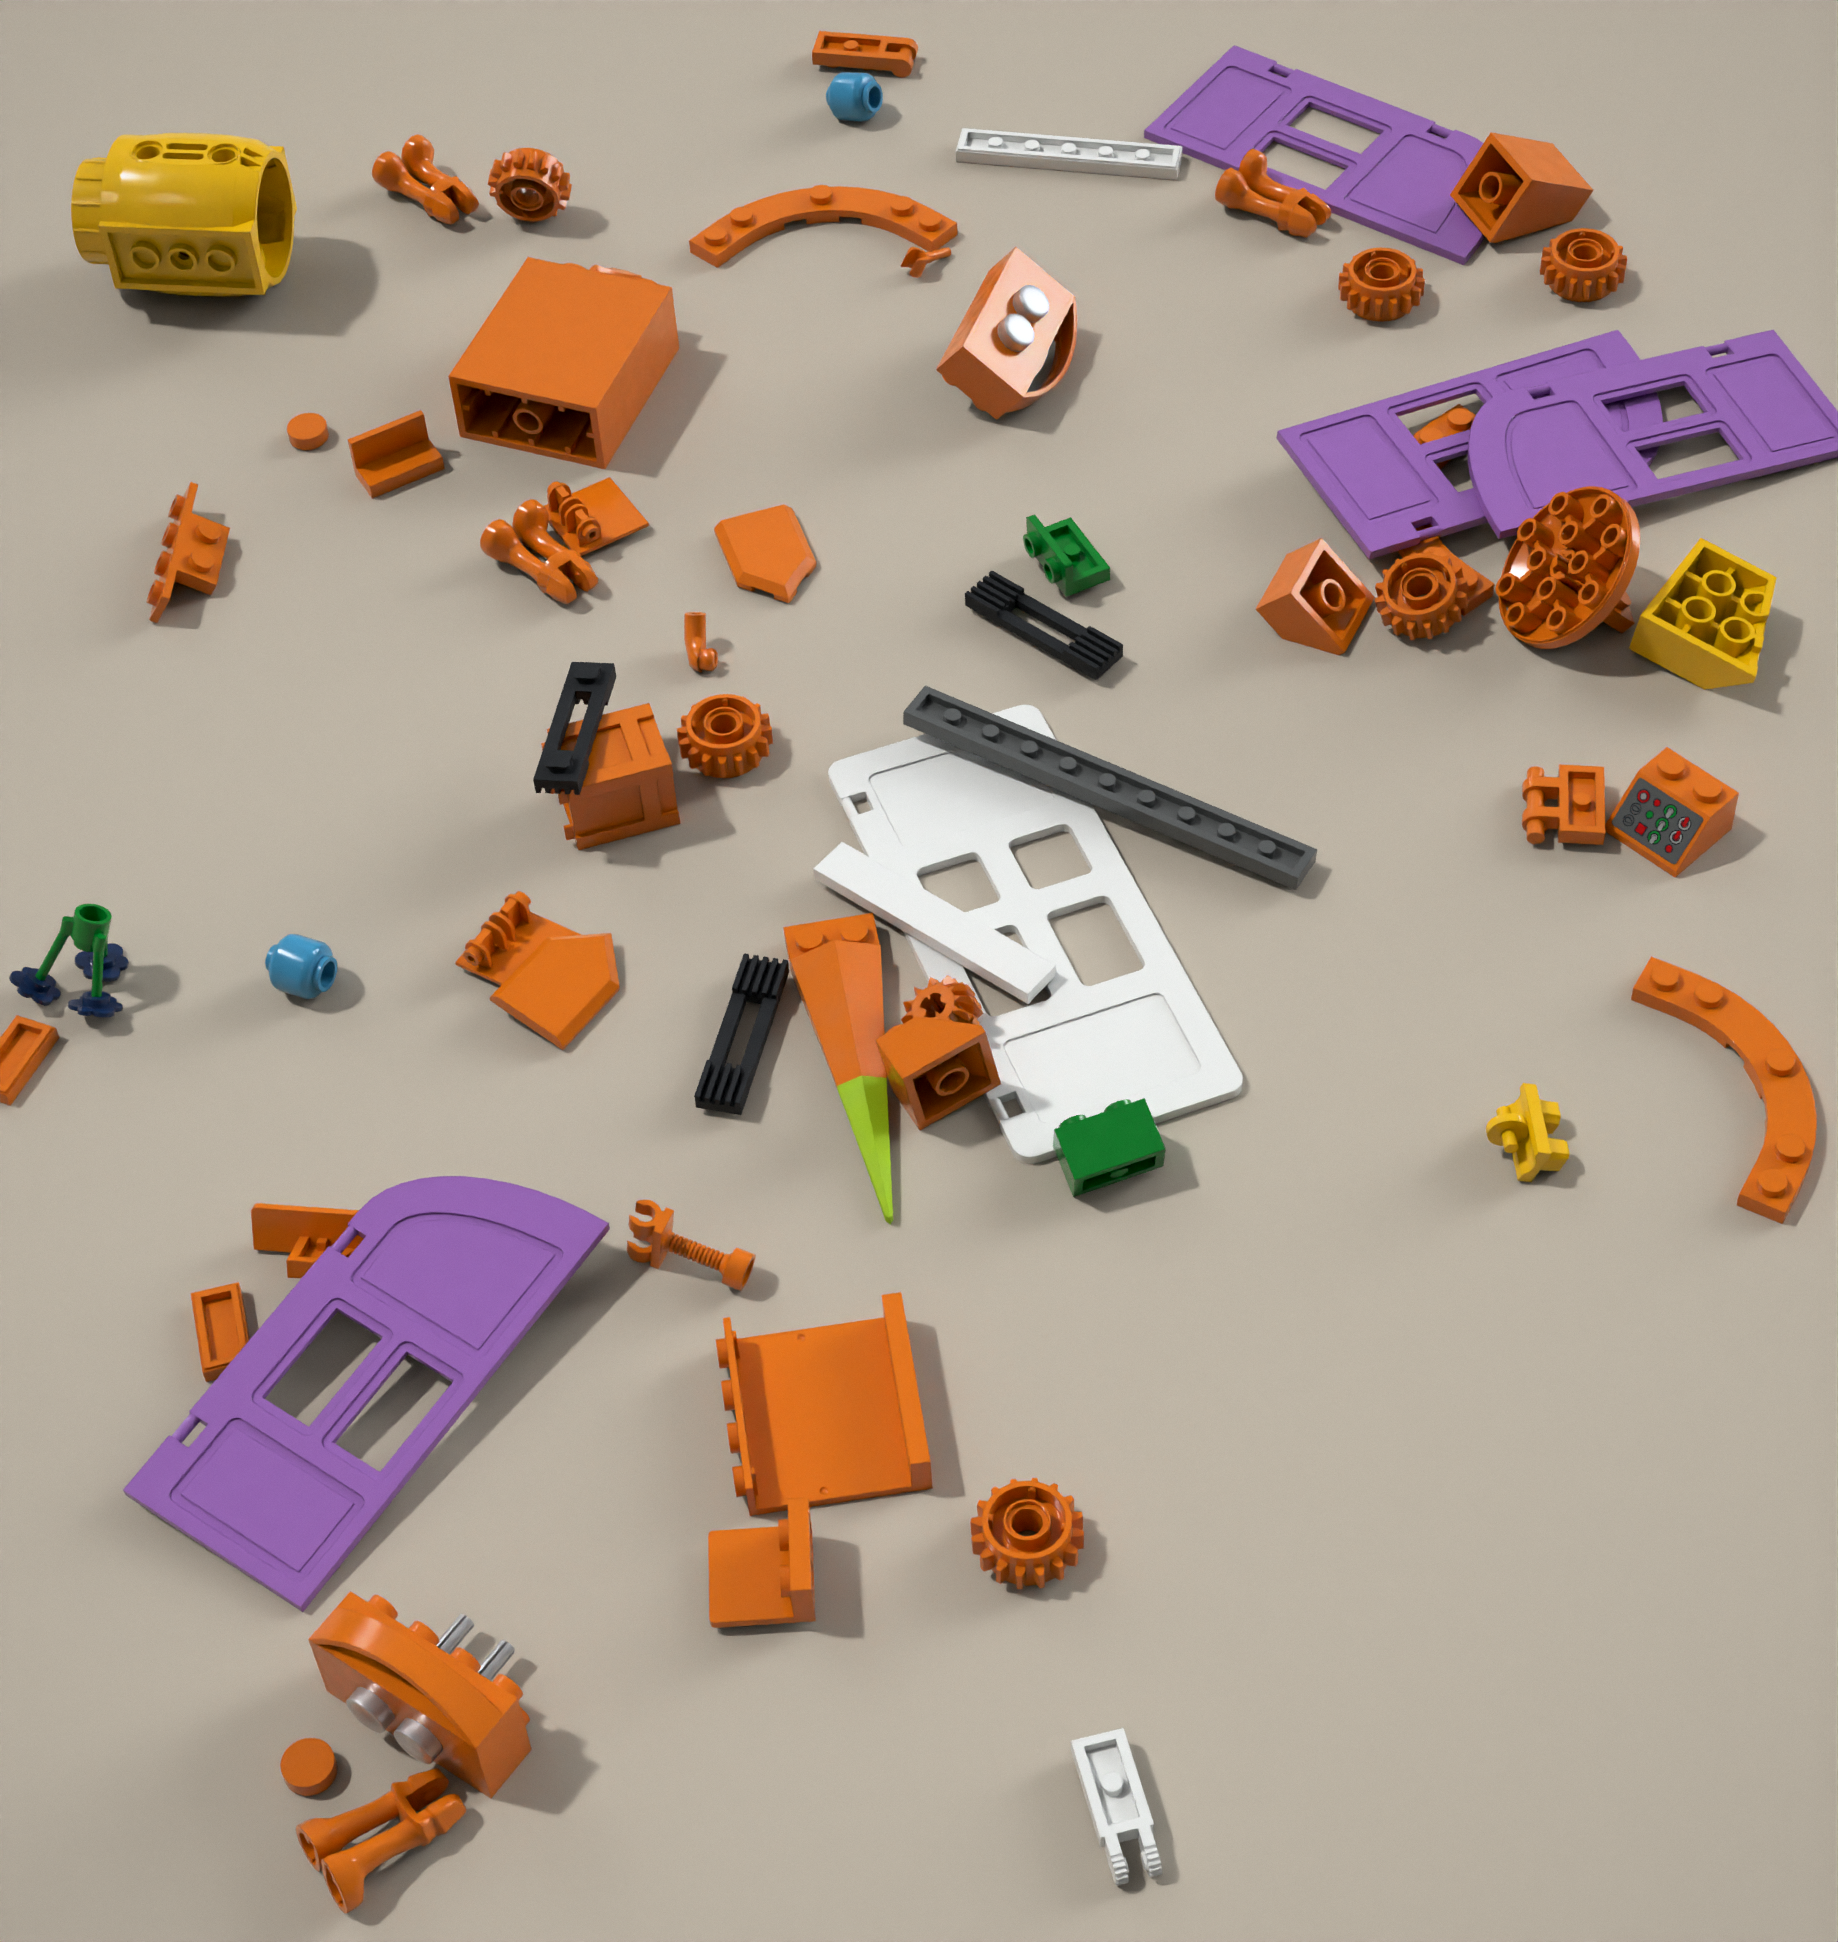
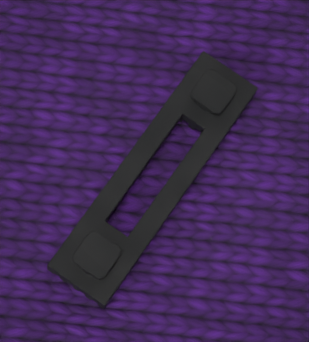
(998, 597)
(568, 768)
(728, 1087)

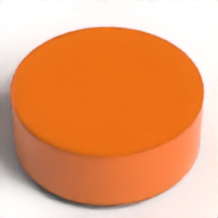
(307, 431)
(308, 1766)

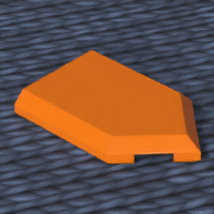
(766, 551)
(561, 986)

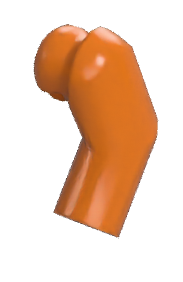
(695, 643)

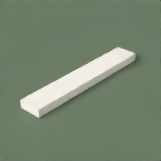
(1069, 154)
(935, 922)

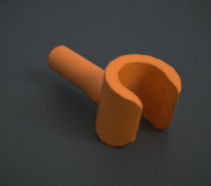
(918, 259)

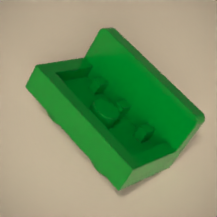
(1065, 555)

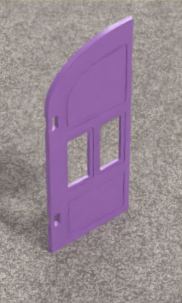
(1392, 186)
(1568, 440)
(1389, 484)
(442, 1276)

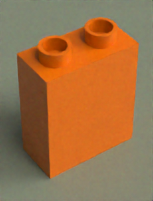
(565, 362)

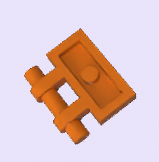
(1579, 809)

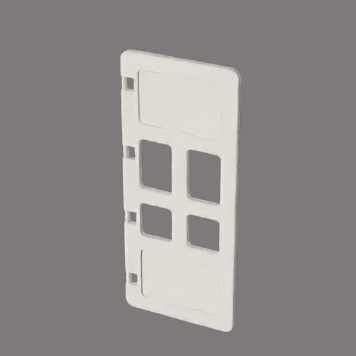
(1085, 1042)

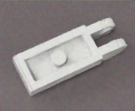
(1116, 1800)

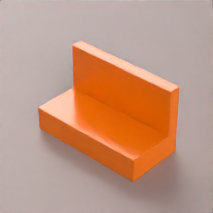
(394, 455)

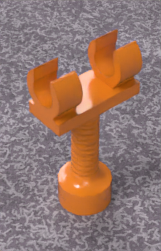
(658, 1232)

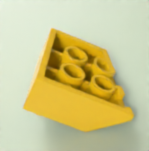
(1708, 619)

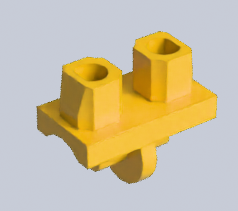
(1524, 1130)

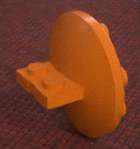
(1570, 569)

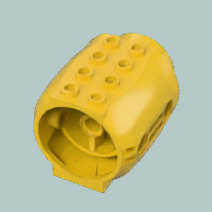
(187, 213)

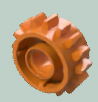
(529, 184)
(1583, 265)
(1381, 284)
(1417, 576)
(724, 736)
(1027, 1558)

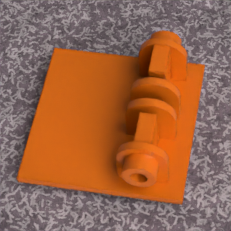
(592, 515)
(508, 940)

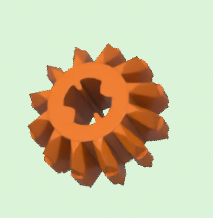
(944, 1001)

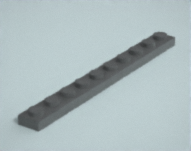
(1111, 787)

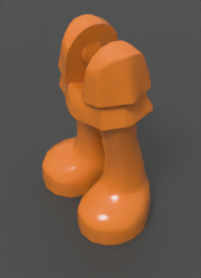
(416, 164)
(1259, 194)
(530, 530)
(346, 1869)

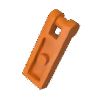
(865, 52)

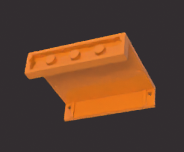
(825, 1412)

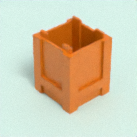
(626, 783)

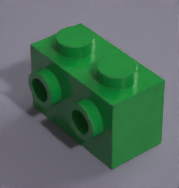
(1108, 1146)

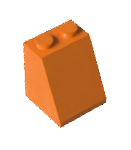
(1519, 188)

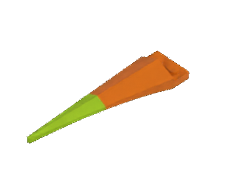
(842, 991)

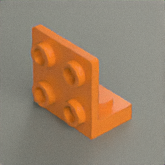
(763, 1572)

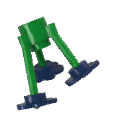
(98, 961)

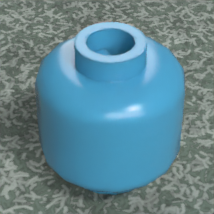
(854, 96)
(301, 966)

